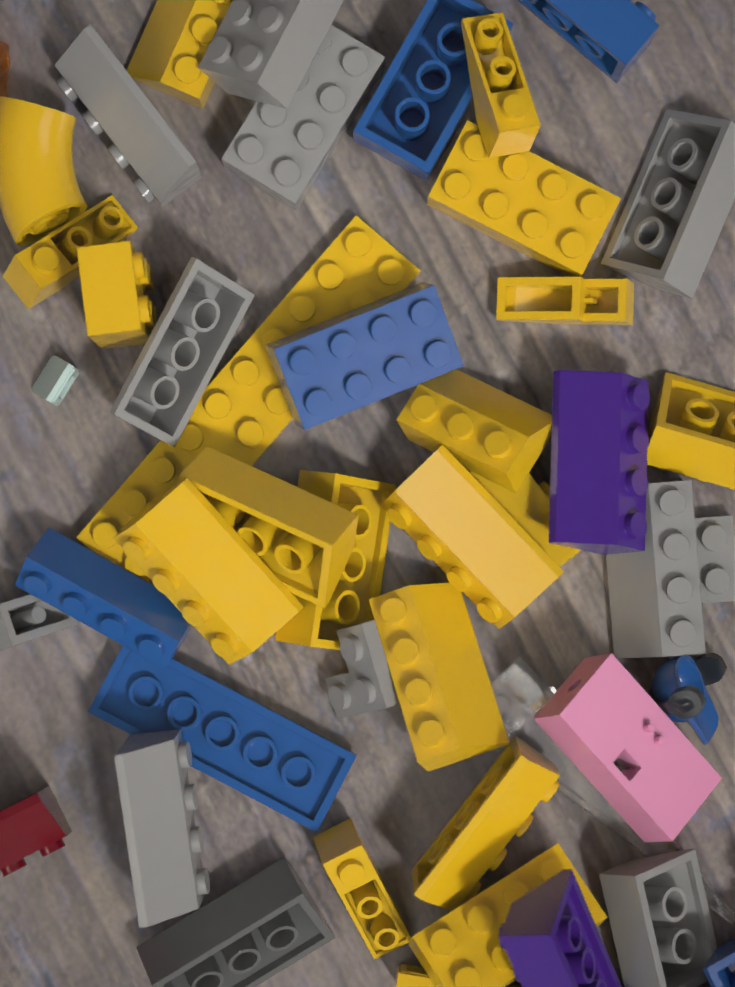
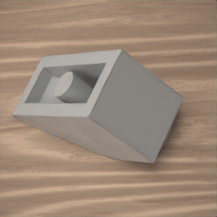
(28, 620)

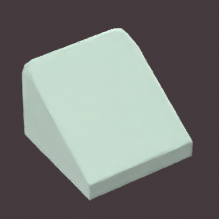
(55, 380)

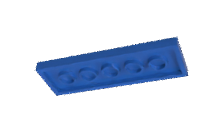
(227, 734)

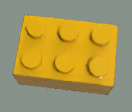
(116, 294)

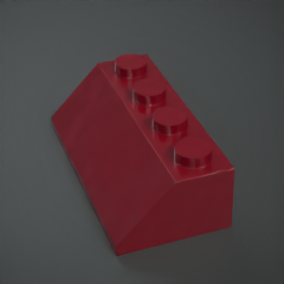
(31, 826)

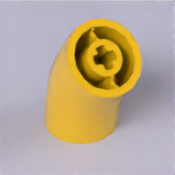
(37, 170)

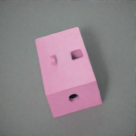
(628, 748)

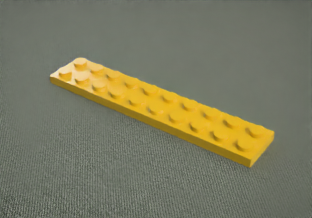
(245, 403)

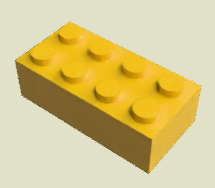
(523, 203)
(465, 943)

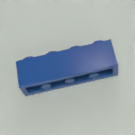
(103, 597)

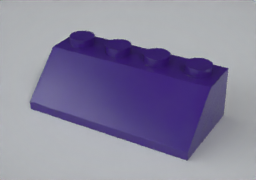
(599, 461)
(555, 938)

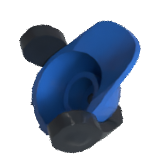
(682, 694)

